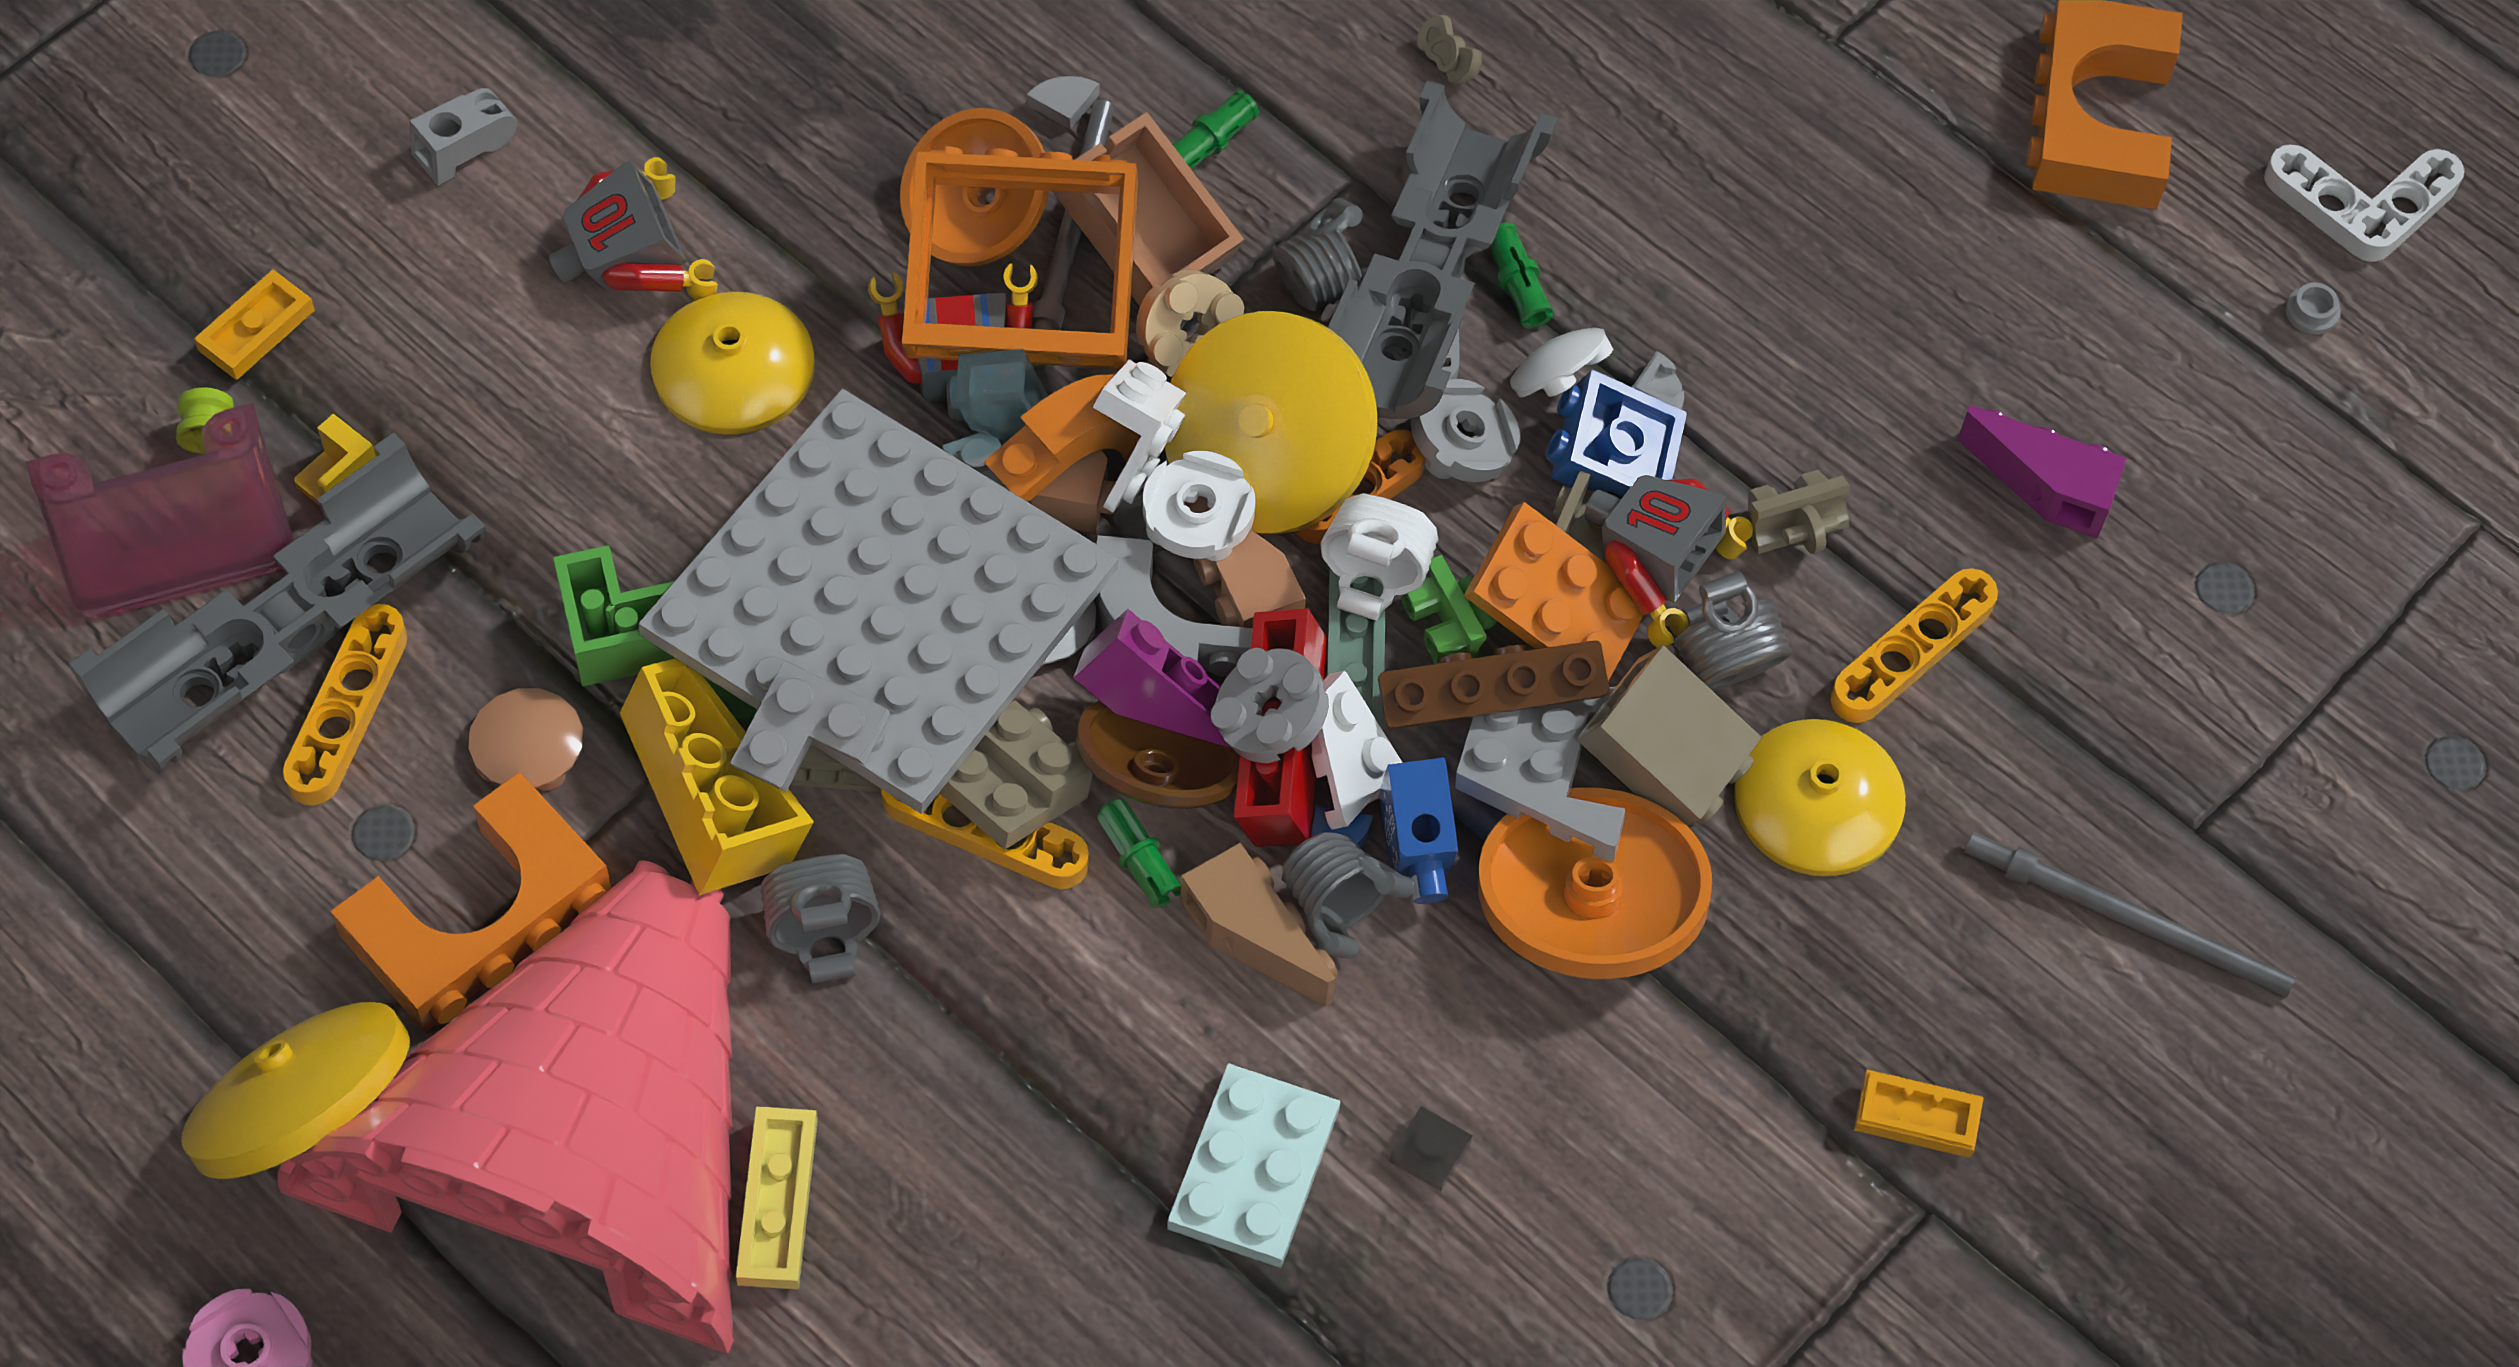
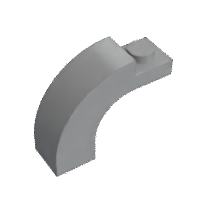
(1130, 587)

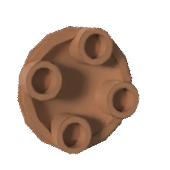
(526, 734)

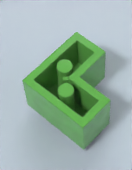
(603, 619)

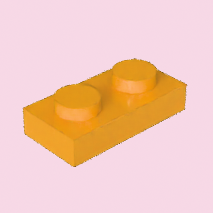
(254, 324)

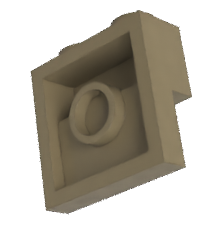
(1018, 777)

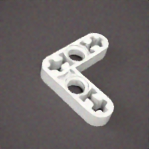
(2360, 211)

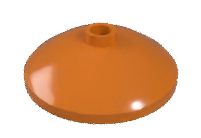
(963, 224)

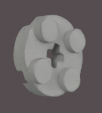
(1460, 456)
(1253, 682)

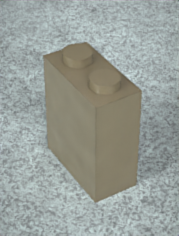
(1670, 737)

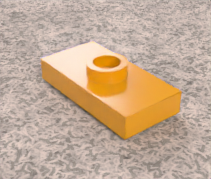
(1918, 1113)

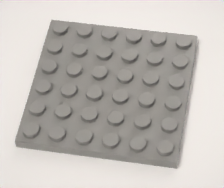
(887, 579)

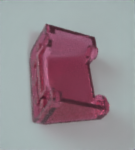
(167, 525)

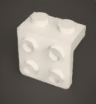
(1147, 405)

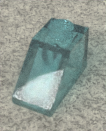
(995, 391)

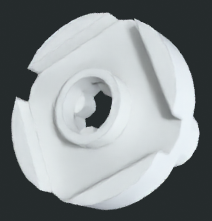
(1198, 534)

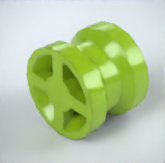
(195, 409)

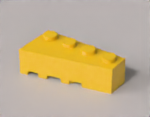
(718, 815)

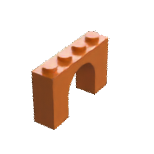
(2074, 150)
(440, 971)

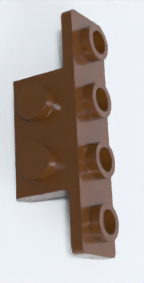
(1493, 684)

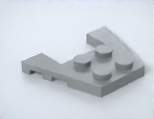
(1528, 766)

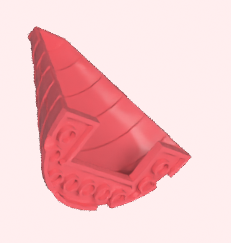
(574, 1110)

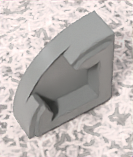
(1064, 98)
(1661, 381)

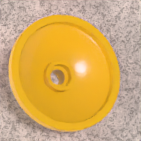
(737, 384)
(1813, 823)

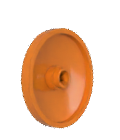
(1591, 913)

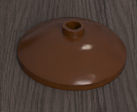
(1154, 762)

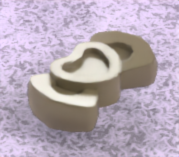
(1448, 50)

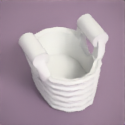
(1380, 542)

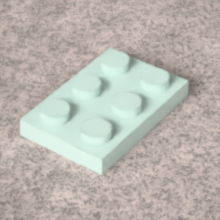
(1254, 1165)

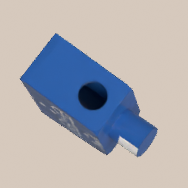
(1419, 825)

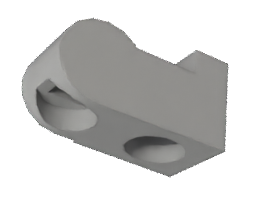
(460, 132)

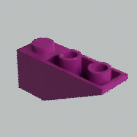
(2051, 473)
(1149, 679)

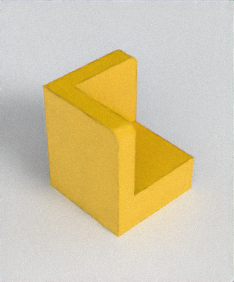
(343, 455)

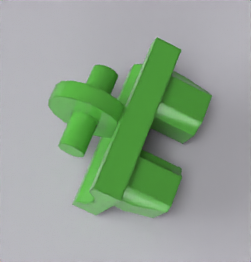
(1461, 619)

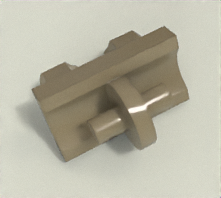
(1799, 515)

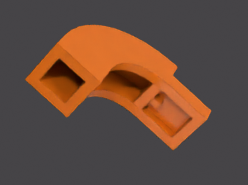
(1057, 436)

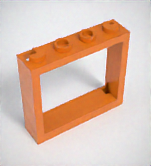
(1006, 170)

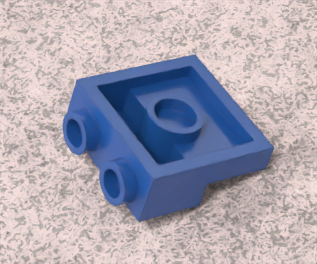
(1614, 435)

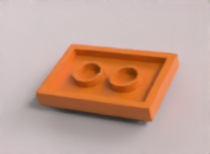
(1553, 589)

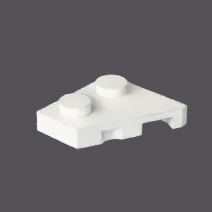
(1350, 751)

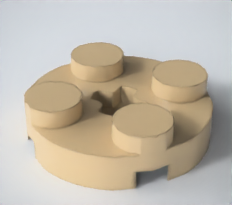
(1176, 300)

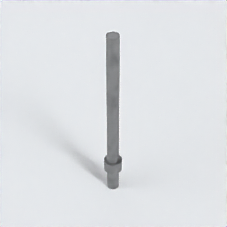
(1048, 311)
(2024, 867)

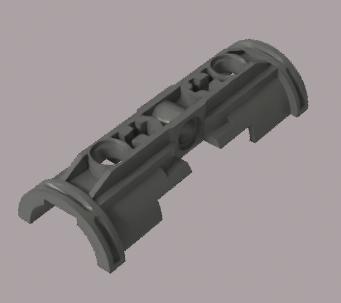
(1427, 277)
(373, 511)

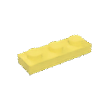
(777, 1198)

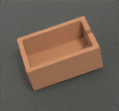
(1175, 214)

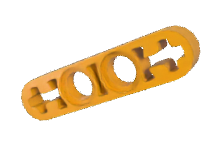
(1919, 649)
(338, 701)
(976, 841)

